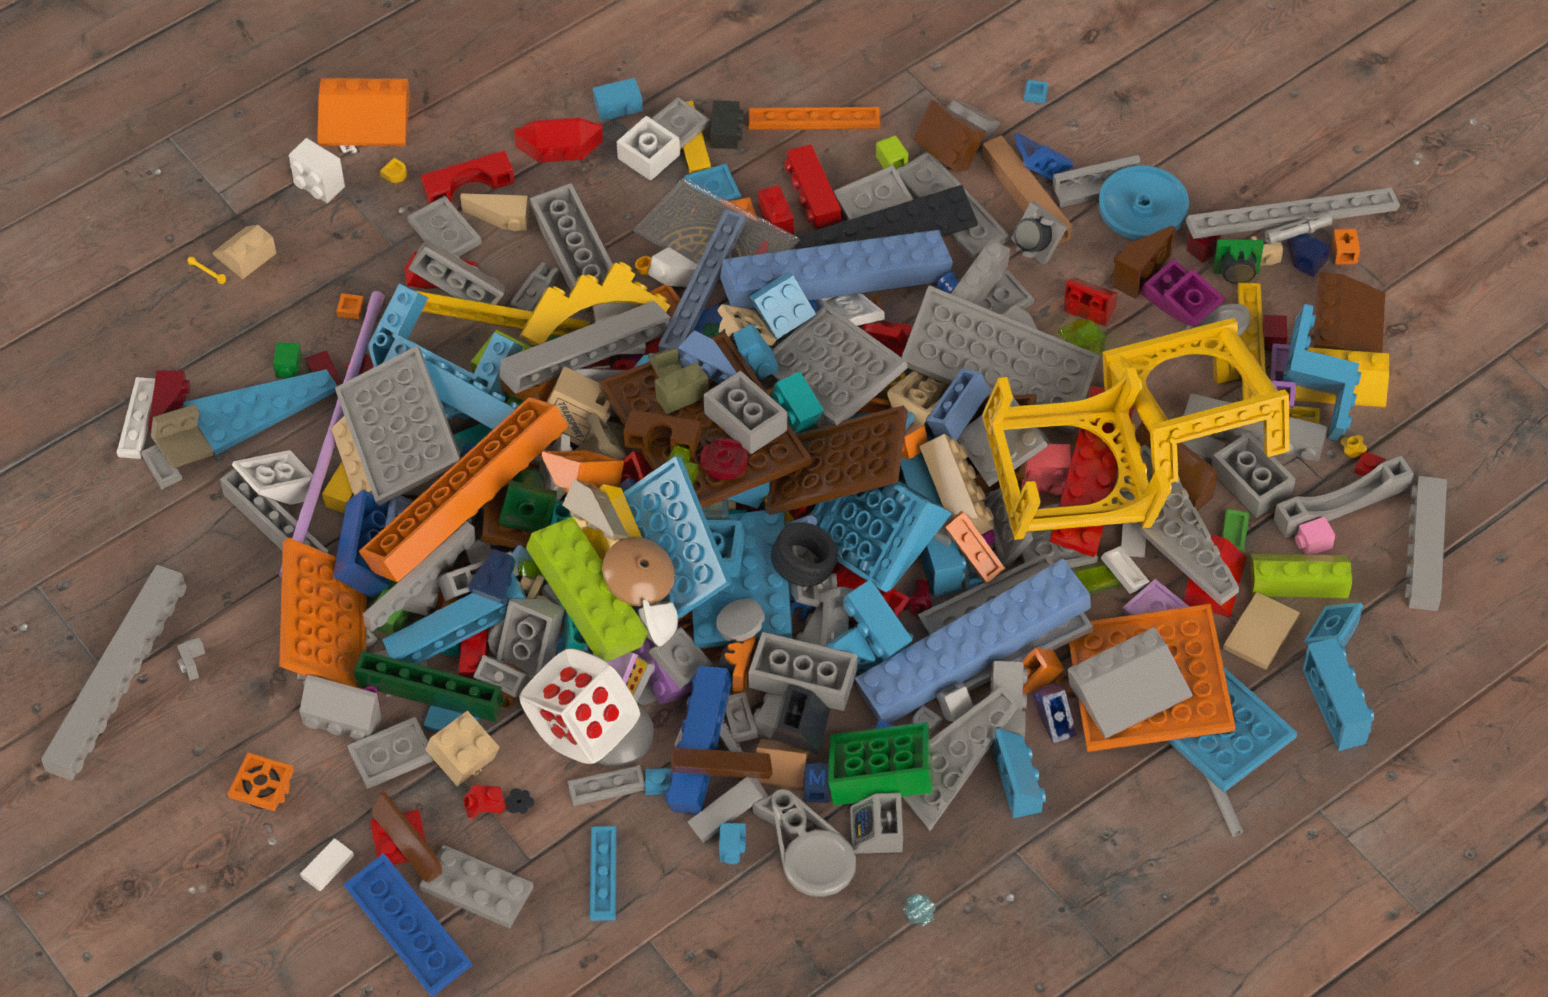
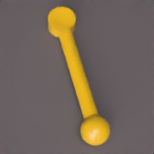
(221, 279)

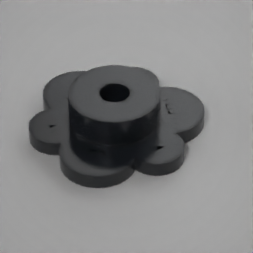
(517, 796)

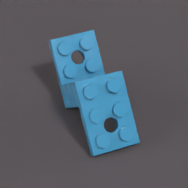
(1322, 373)

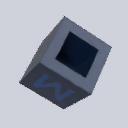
(816, 783)

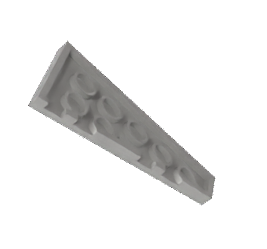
(958, 752)

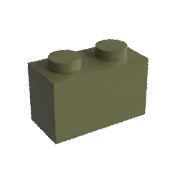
(681, 388)

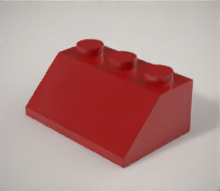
(1235, 561)

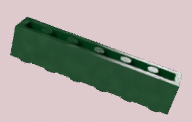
(429, 686)

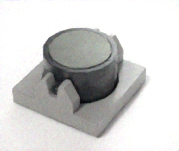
(1037, 231)

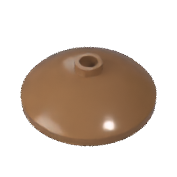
(629, 579)

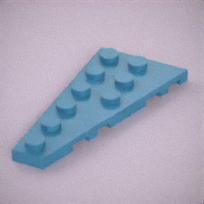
(242, 413)

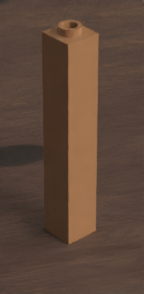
(1019, 180)

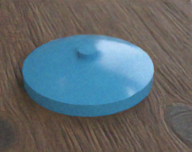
(1142, 201)

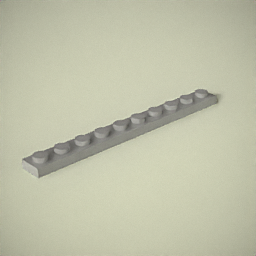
(1288, 212)

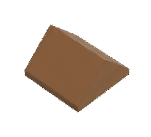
(787, 764)

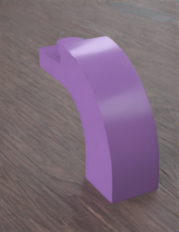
(1277, 369)

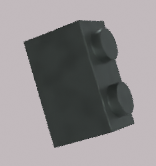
(725, 124)

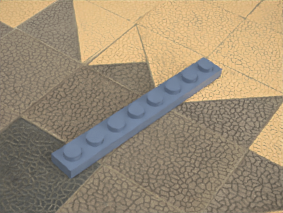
(703, 280)

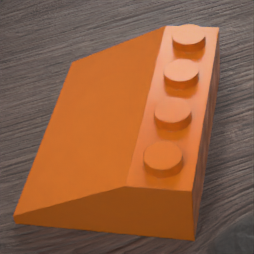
(363, 112)

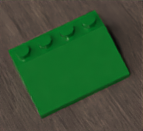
(880, 763)

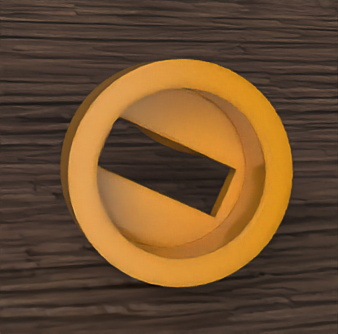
(643, 265)

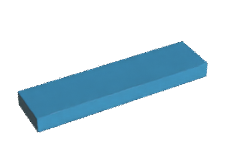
(603, 873)

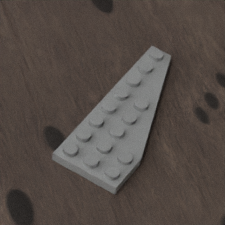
(1186, 540)

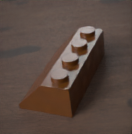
(1193, 471)

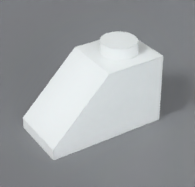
(672, 268)

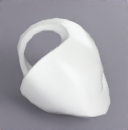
(659, 620)

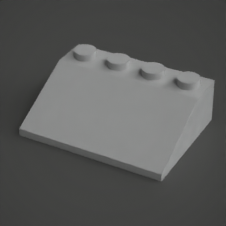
(1129, 682)

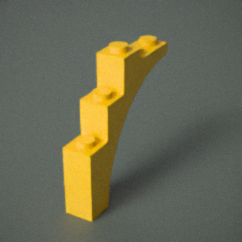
(555, 307)

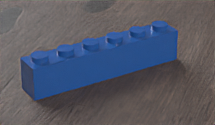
(700, 731)

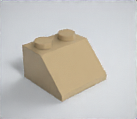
(246, 250)

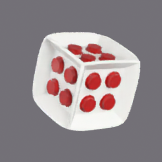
(580, 706)

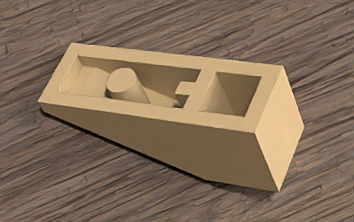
(503, 211)

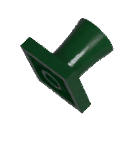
(527, 502)

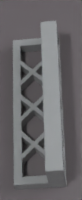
(1086, 189)

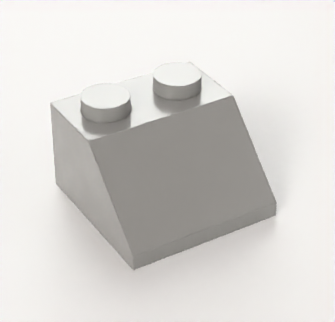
(975, 116)

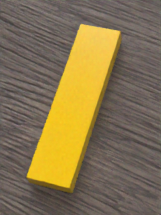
(696, 152)

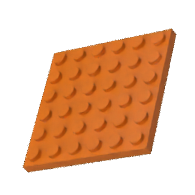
(1196, 650)

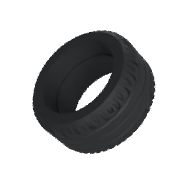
(794, 569)

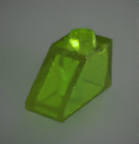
(1085, 335)

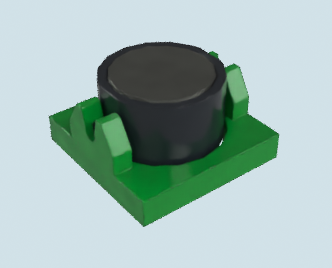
(1238, 259)

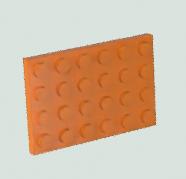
(319, 616)

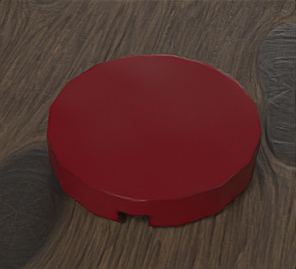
(724, 459)

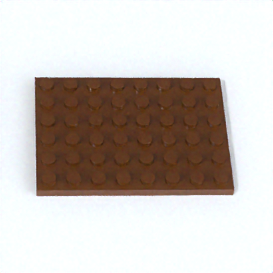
(636, 391)

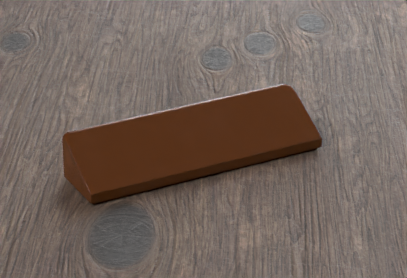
(721, 763)
(406, 838)

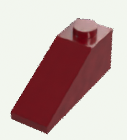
(168, 393)

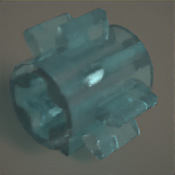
(919, 909)

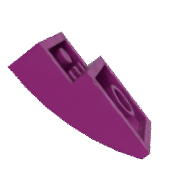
(1182, 294)

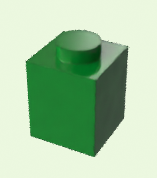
(287, 360)

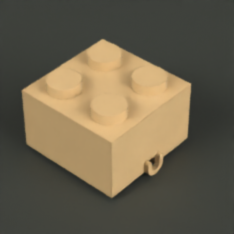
(462, 748)

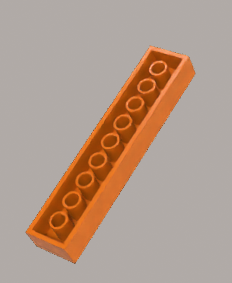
(463, 489)

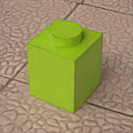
(891, 152)

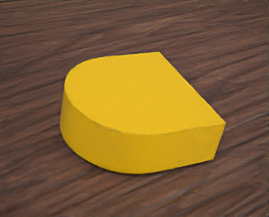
(394, 171)

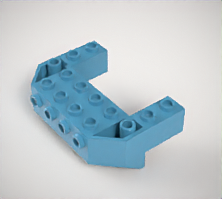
(396, 326)

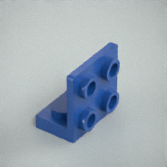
(1042, 158)

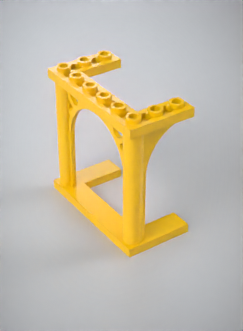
(1229, 360)
(1107, 407)

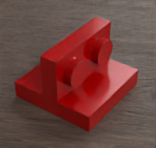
(890, 334)

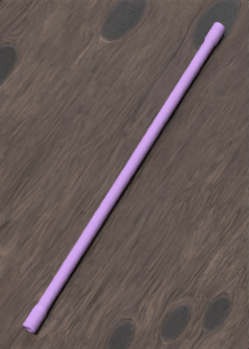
(373, 309)

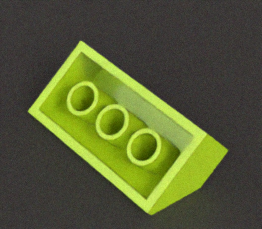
(1300, 575)

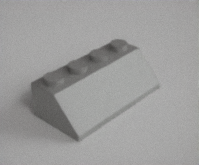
(455, 275)

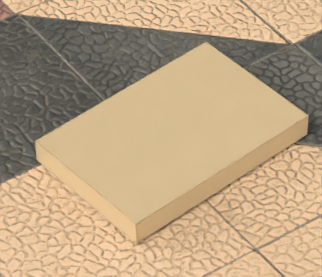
(1261, 630)

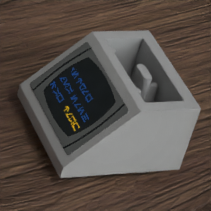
(877, 824)

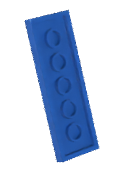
(408, 925)

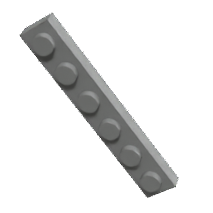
(415, 580)

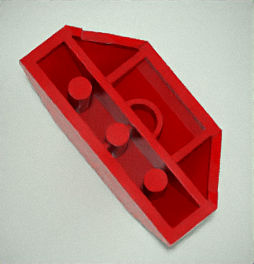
(558, 139)

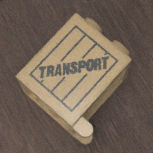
(576, 400)

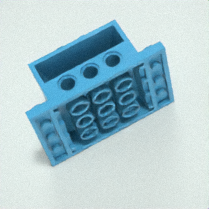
(881, 530)

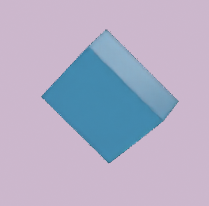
(1036, 91)

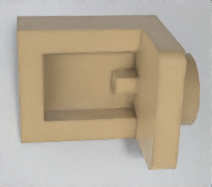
(1271, 253)

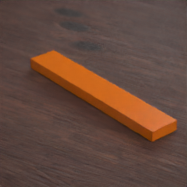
(814, 118)

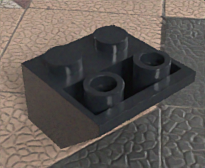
(801, 719)

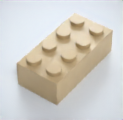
(956, 481)

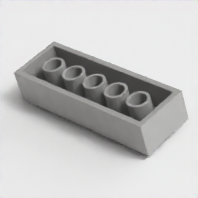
(570, 235)

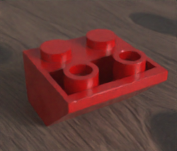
(1089, 301)

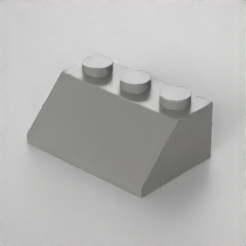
(530, 634)
(339, 708)

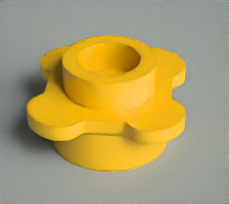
(1353, 446)

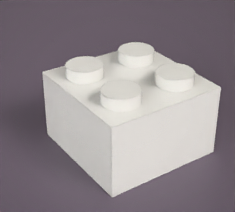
(648, 148)
(316, 170)

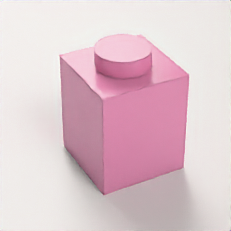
(1315, 536)

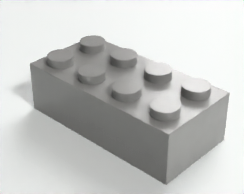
(805, 665)

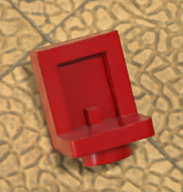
(483, 799)

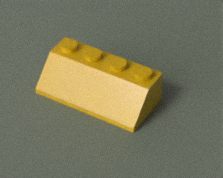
(1372, 384)

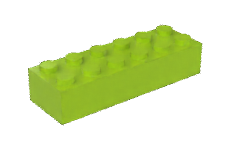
(577, 580)

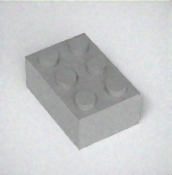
(745, 412)
(1252, 476)

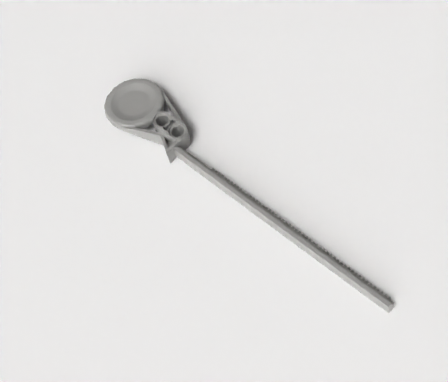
(815, 860)

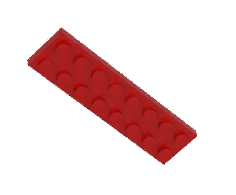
(1087, 481)

